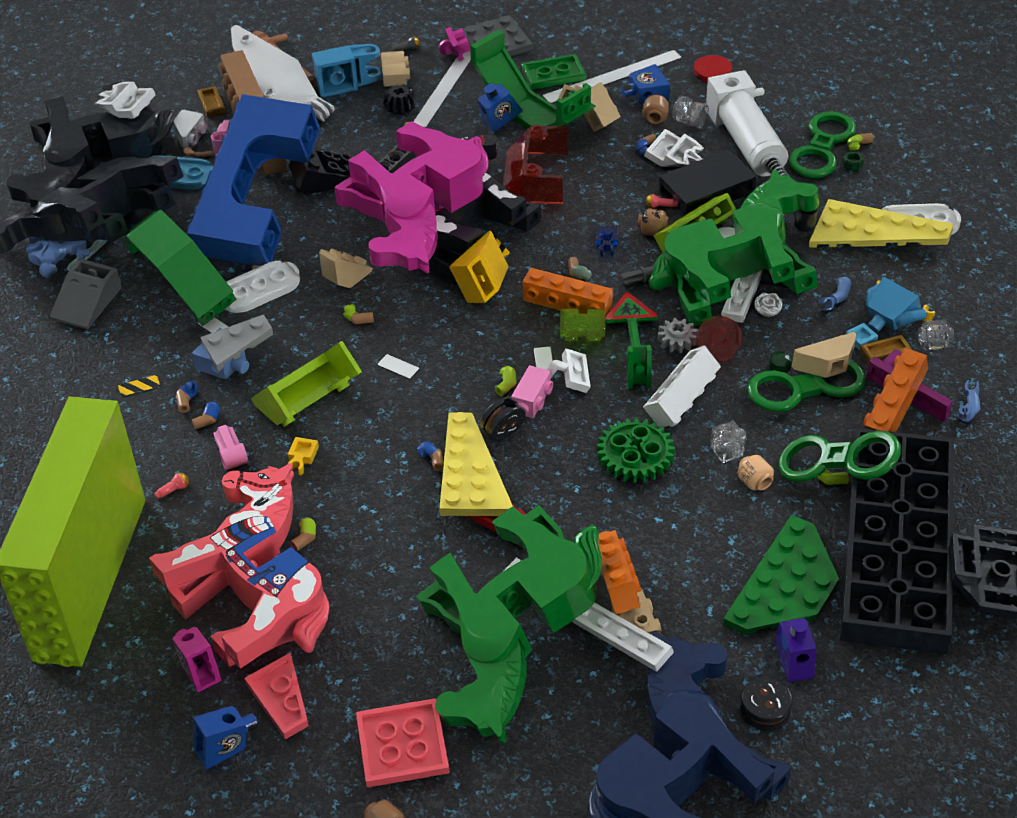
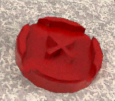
(711, 66)

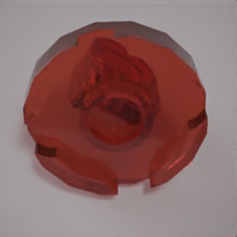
(720, 337)

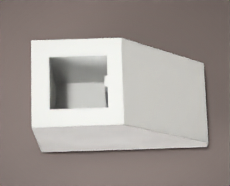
(189, 127)

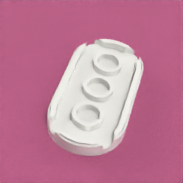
(930, 211)
(263, 285)

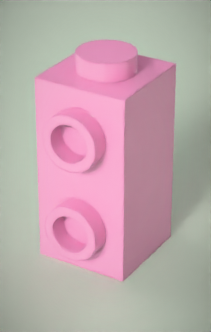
(533, 389)

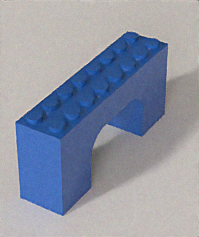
(256, 133)

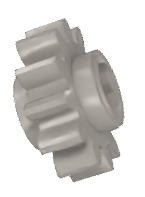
(677, 335)

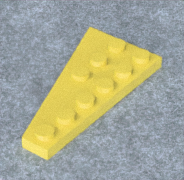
(875, 227)
(469, 474)

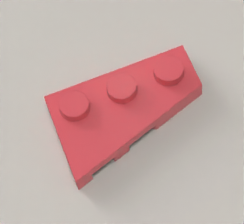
(280, 695)

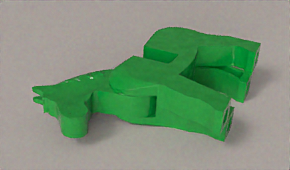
(704, 262)
(554, 581)

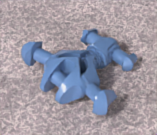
(48, 253)

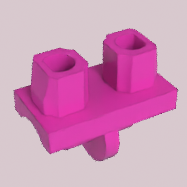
(457, 43)

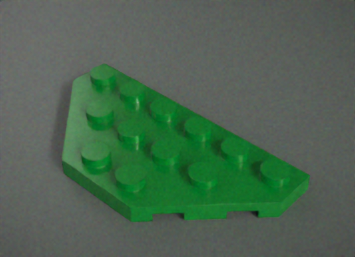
(788, 583)

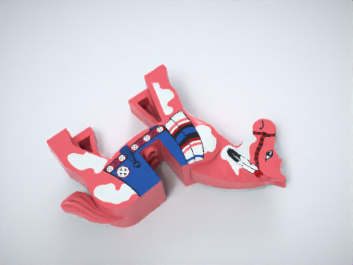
(246, 555)

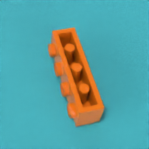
(565, 292)
(897, 392)
(618, 572)

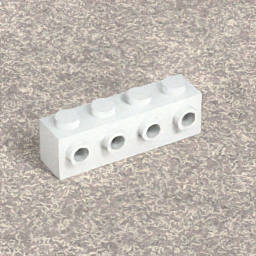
(682, 387)

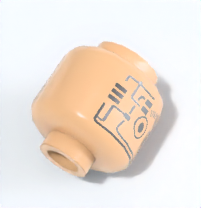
(755, 473)

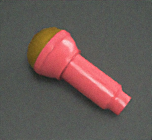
(654, 201)
(179, 481)

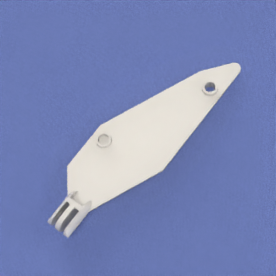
(278, 73)

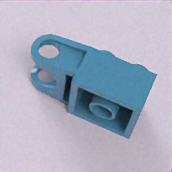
(345, 68)

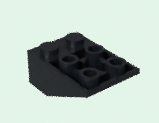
(321, 172)

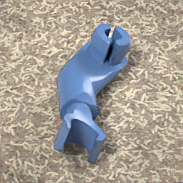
(841, 294)
(967, 412)

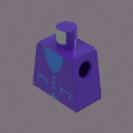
(792, 640)

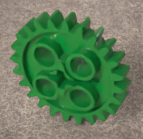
(635, 450)

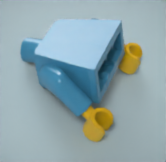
(894, 306)

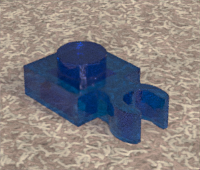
(606, 238)

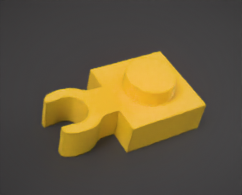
(302, 452)

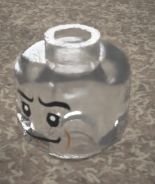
(935, 334)

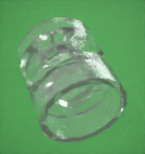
(691, 112)

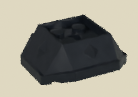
(986, 568)

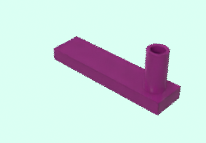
(925, 397)

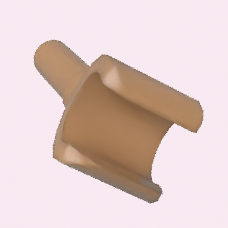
(191, 154)

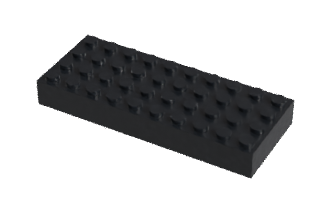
(900, 547)

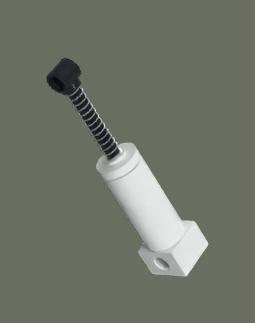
(733, 104)

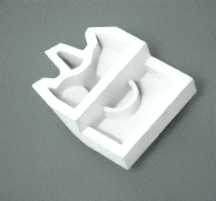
(125, 99)
(674, 151)

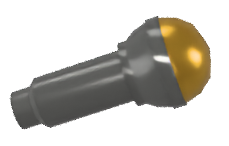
(412, 43)

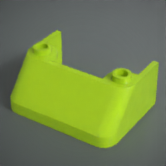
(307, 385)

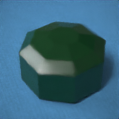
(853, 161)
(780, 361)

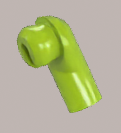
(508, 382)
(834, 478)

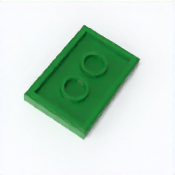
(553, 72)

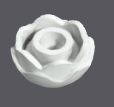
(768, 304)

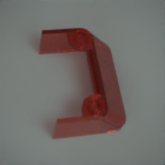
(528, 179)

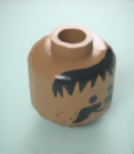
(652, 221)

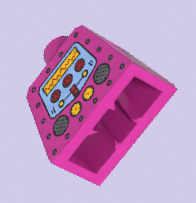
(193, 646)

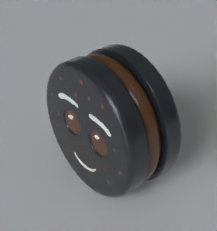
(502, 418)
(766, 704)

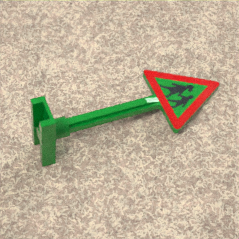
(639, 356)

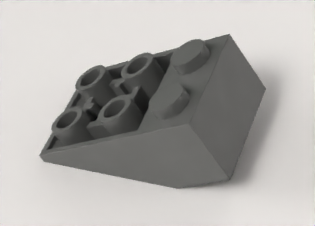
(85, 293)

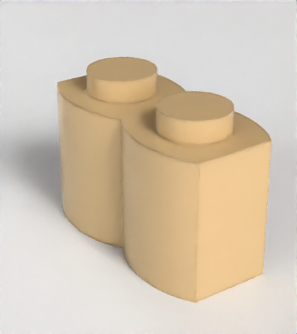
(395, 68)

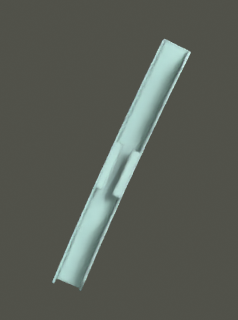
(96, 245)

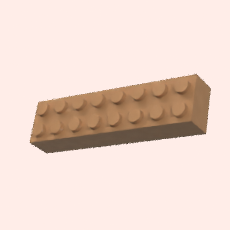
(241, 80)

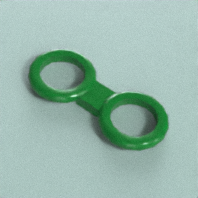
(822, 145)
(802, 387)
(840, 456)

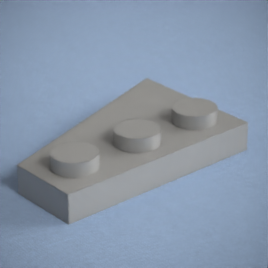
(233, 340)

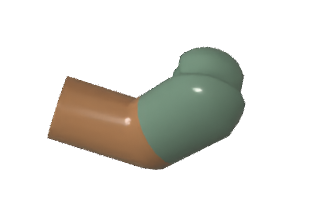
(577, 271)

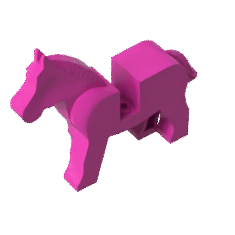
(443, 173)

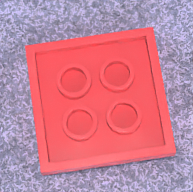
(402, 743)

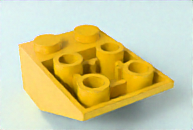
(480, 270)

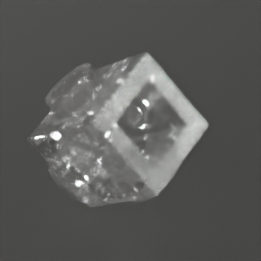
(728, 441)

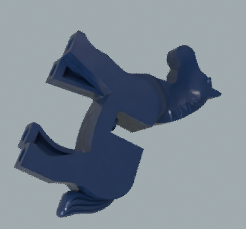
(693, 737)

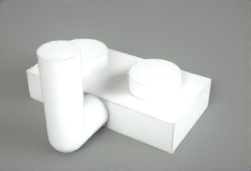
(574, 369)

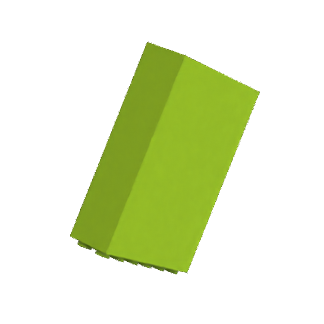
(72, 532)

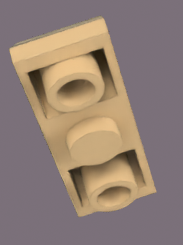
(343, 268)
(825, 357)

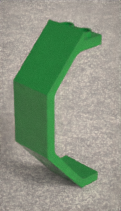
(497, 67)
(181, 265)

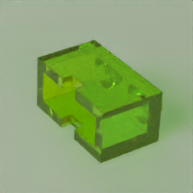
(582, 325)

